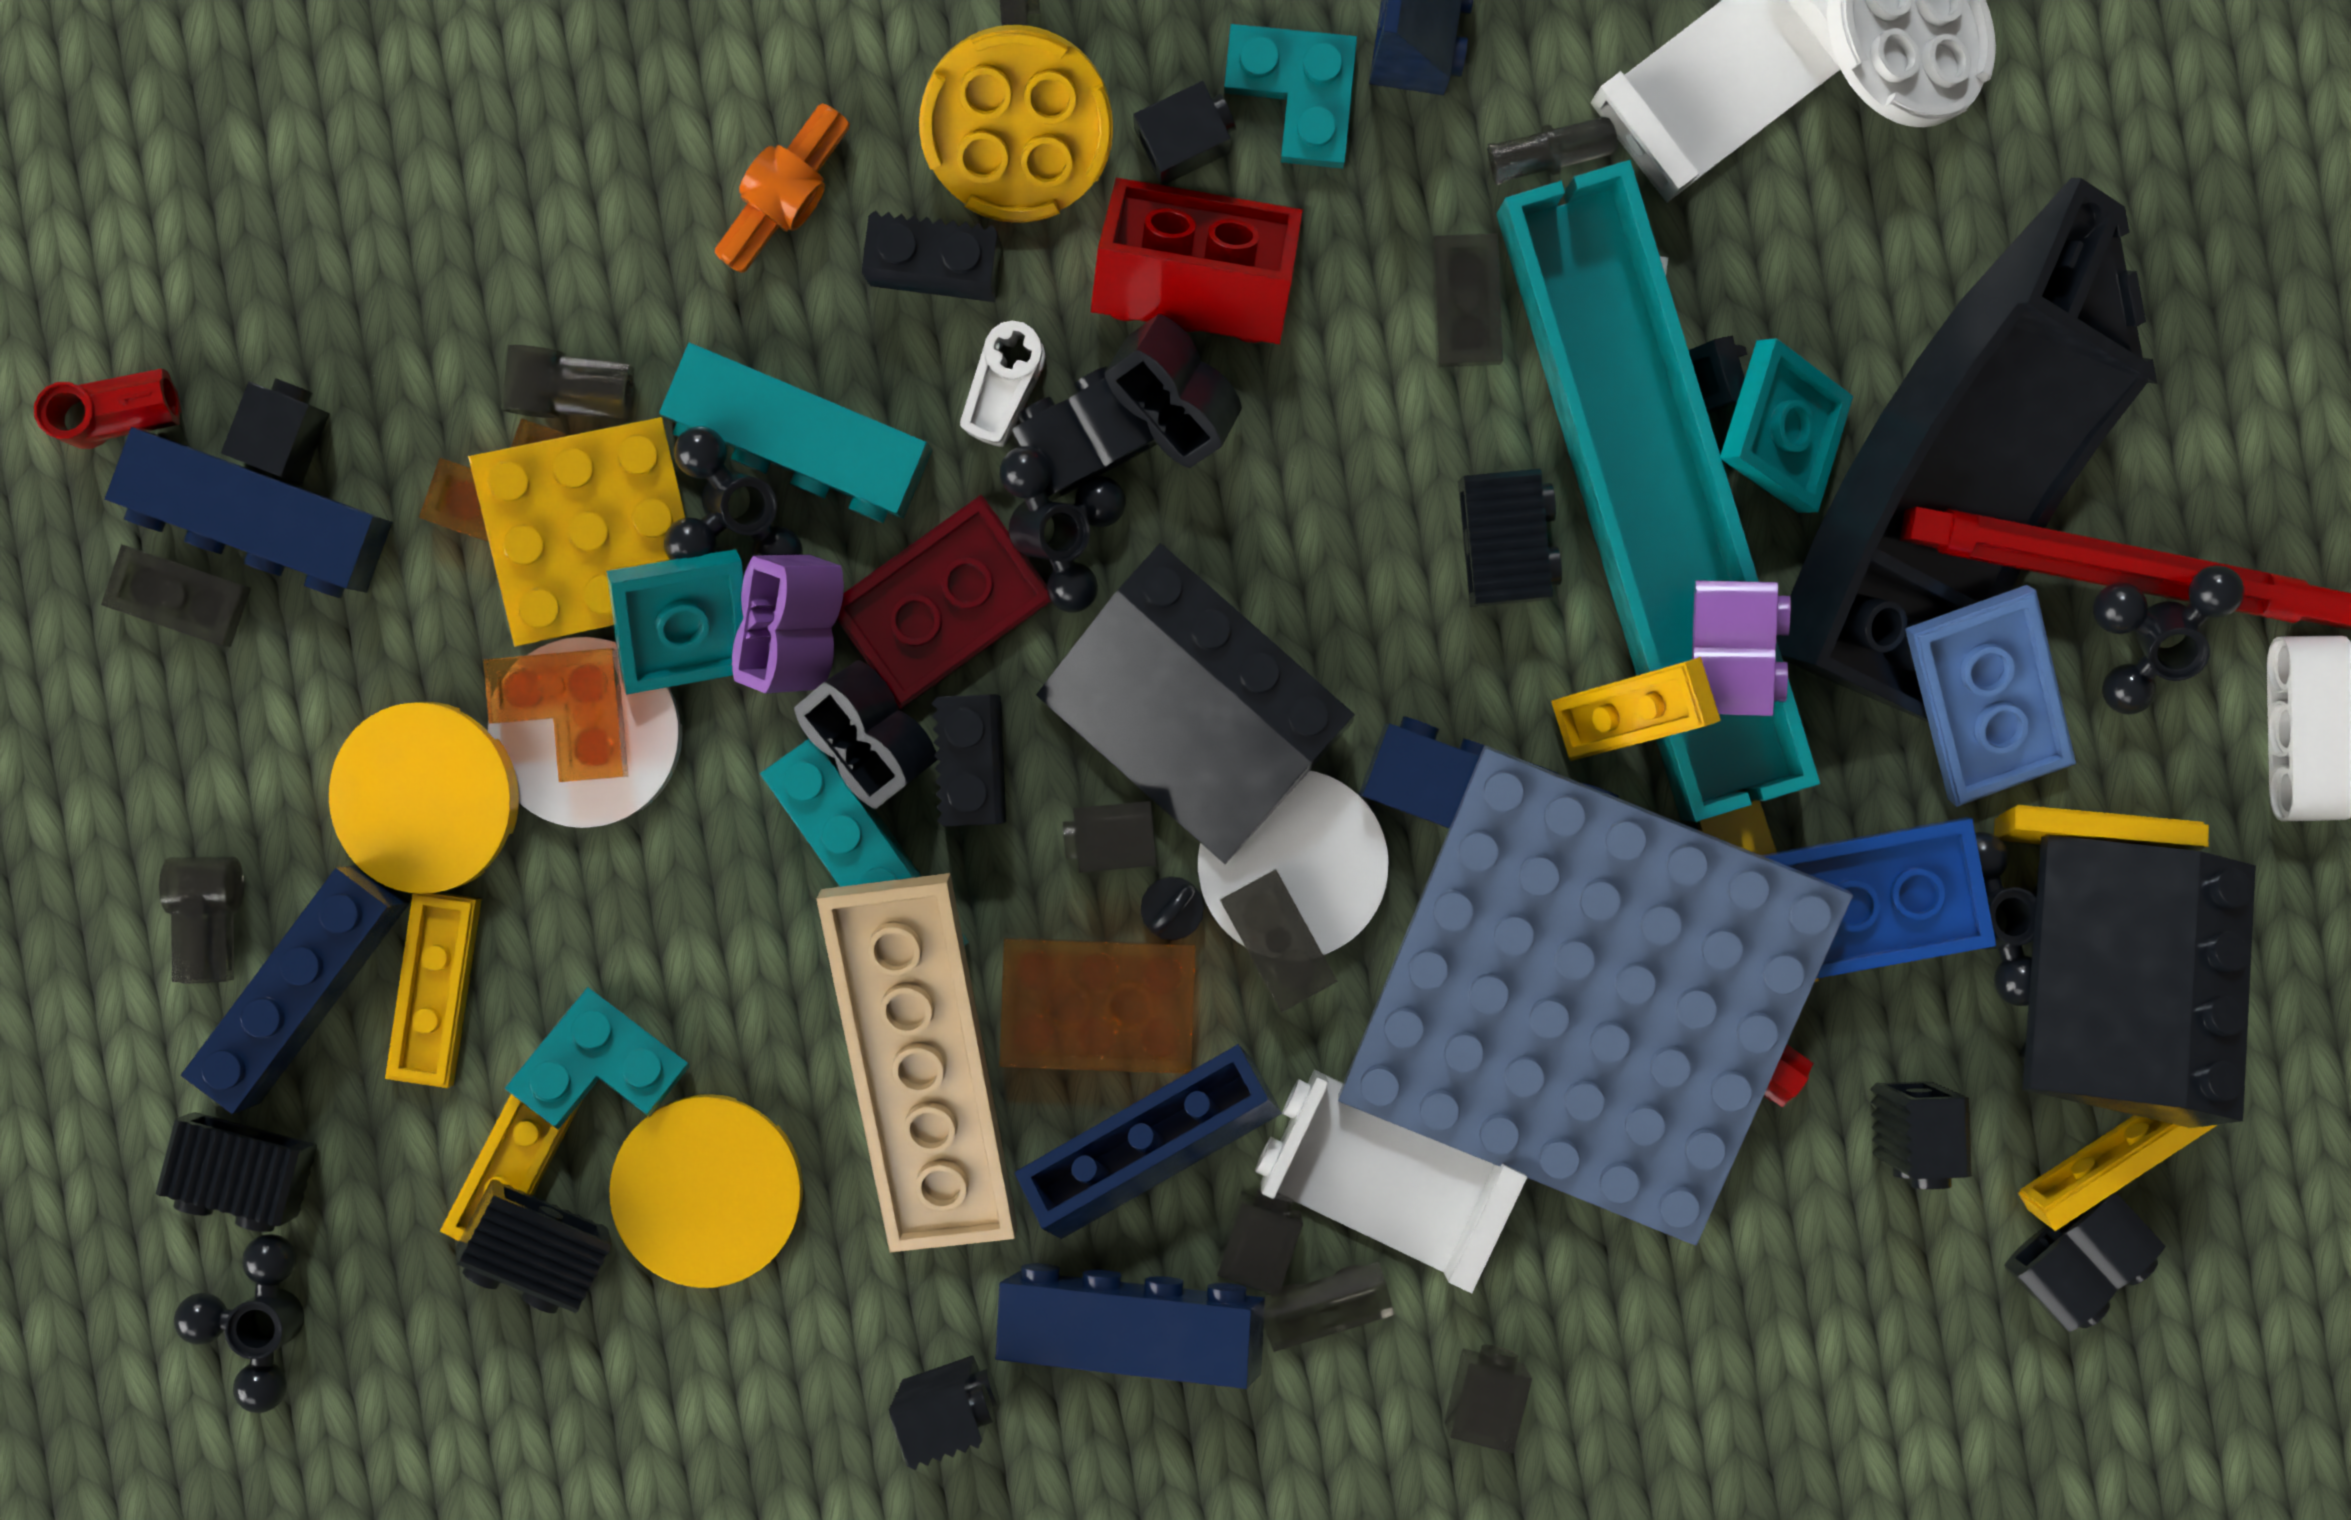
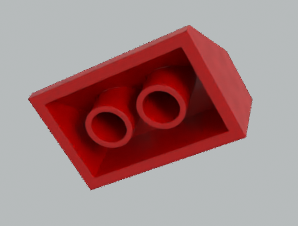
(1196, 260)

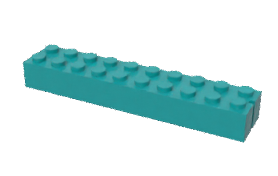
(1644, 461)

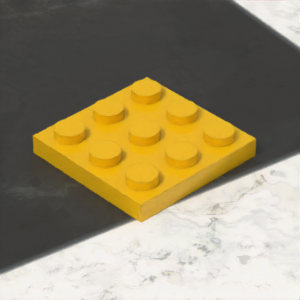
(569, 514)

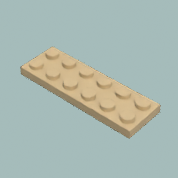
(918, 1062)

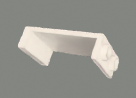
(1717, 86)
(1389, 1182)

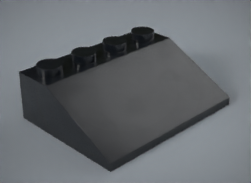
(1194, 704)
(2141, 980)

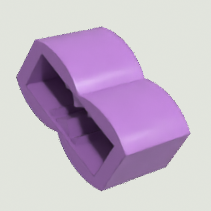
(787, 623)
(1737, 643)

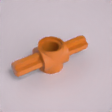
(782, 188)

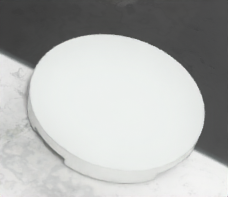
(1914, 56)
(652, 752)
(1325, 853)

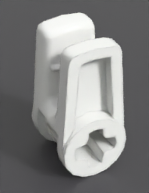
(999, 391)

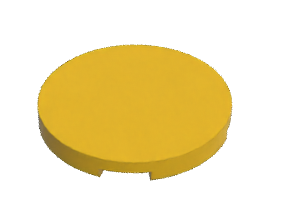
(1016, 123)
(423, 797)
(706, 1191)

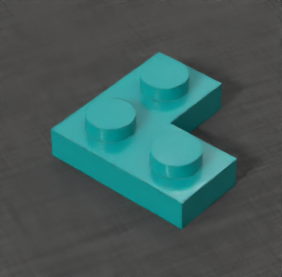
(1308, 72)
(592, 1045)

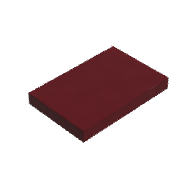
(942, 601)

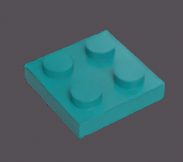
(1786, 426)
(676, 619)

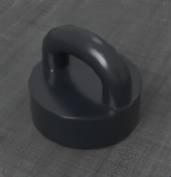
(1172, 908)

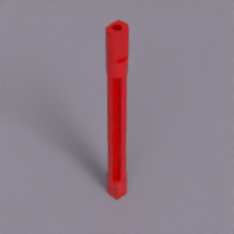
(2113, 562)

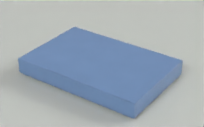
(1991, 695)

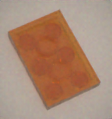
(1097, 1005)

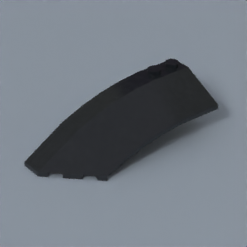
(1981, 426)

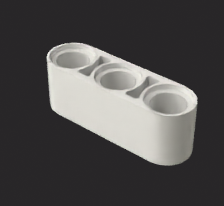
(2309, 727)

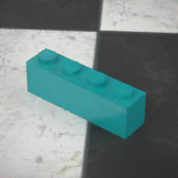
(798, 433)
(835, 821)

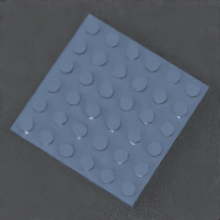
(1593, 995)

